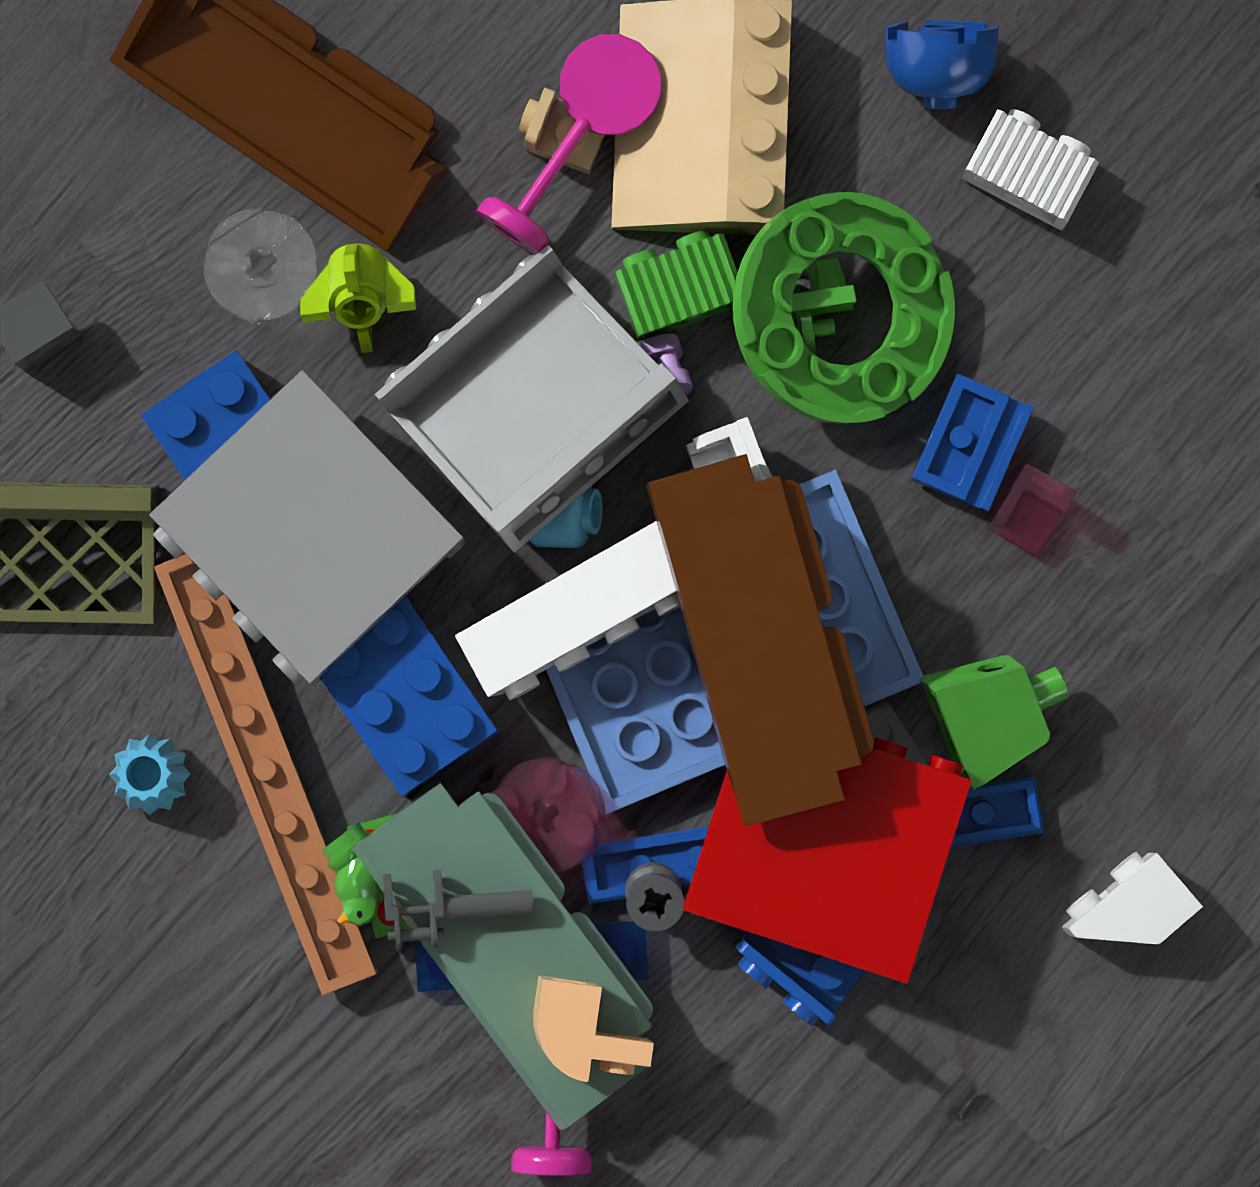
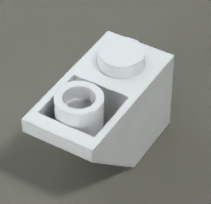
(1138, 907)

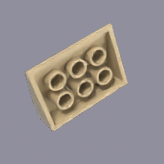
(720, 127)

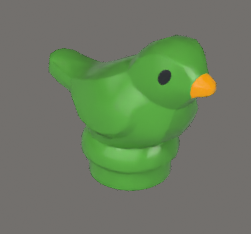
(353, 881)

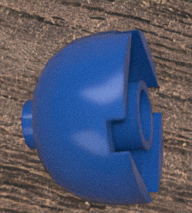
(941, 59)

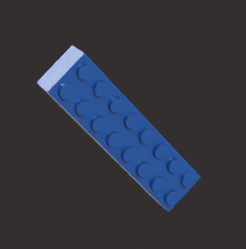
(397, 677)

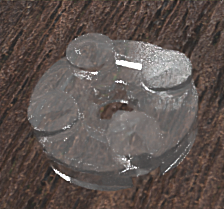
(228, 260)

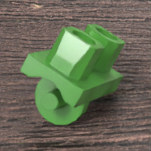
(826, 297)

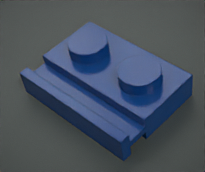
(972, 443)

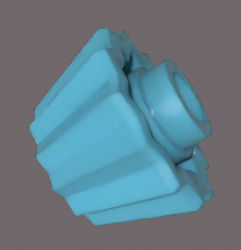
(149, 774)

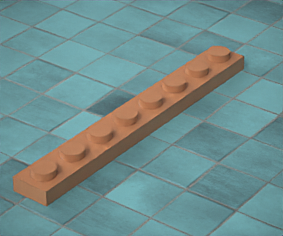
(266, 776)

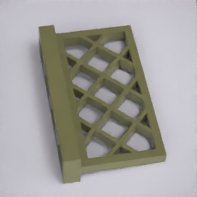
(81, 503)

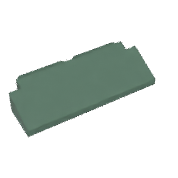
(499, 957)

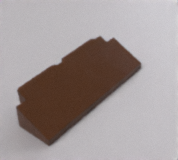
(302, 114)
(766, 664)

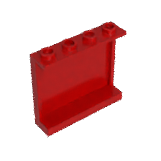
(843, 875)

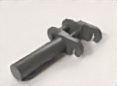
(452, 908)

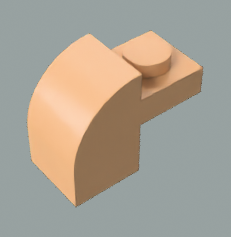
(567, 1034)

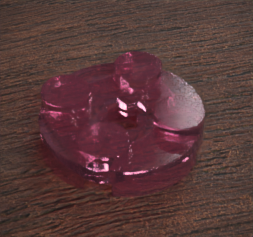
(576, 798)

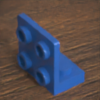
(813, 981)

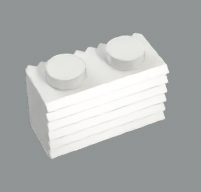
(1031, 167)

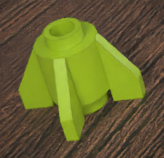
(355, 285)

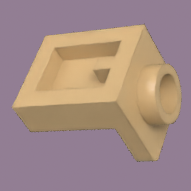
(548, 125)

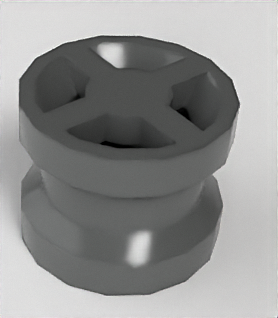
(650, 884)

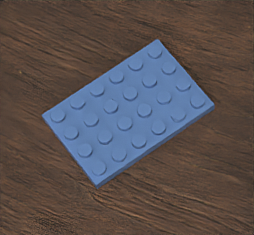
(642, 700)

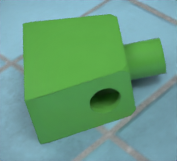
(992, 713)

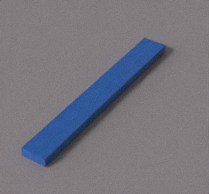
(989, 814)

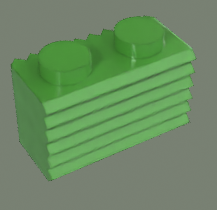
(678, 285)

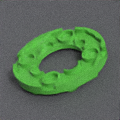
(920, 315)

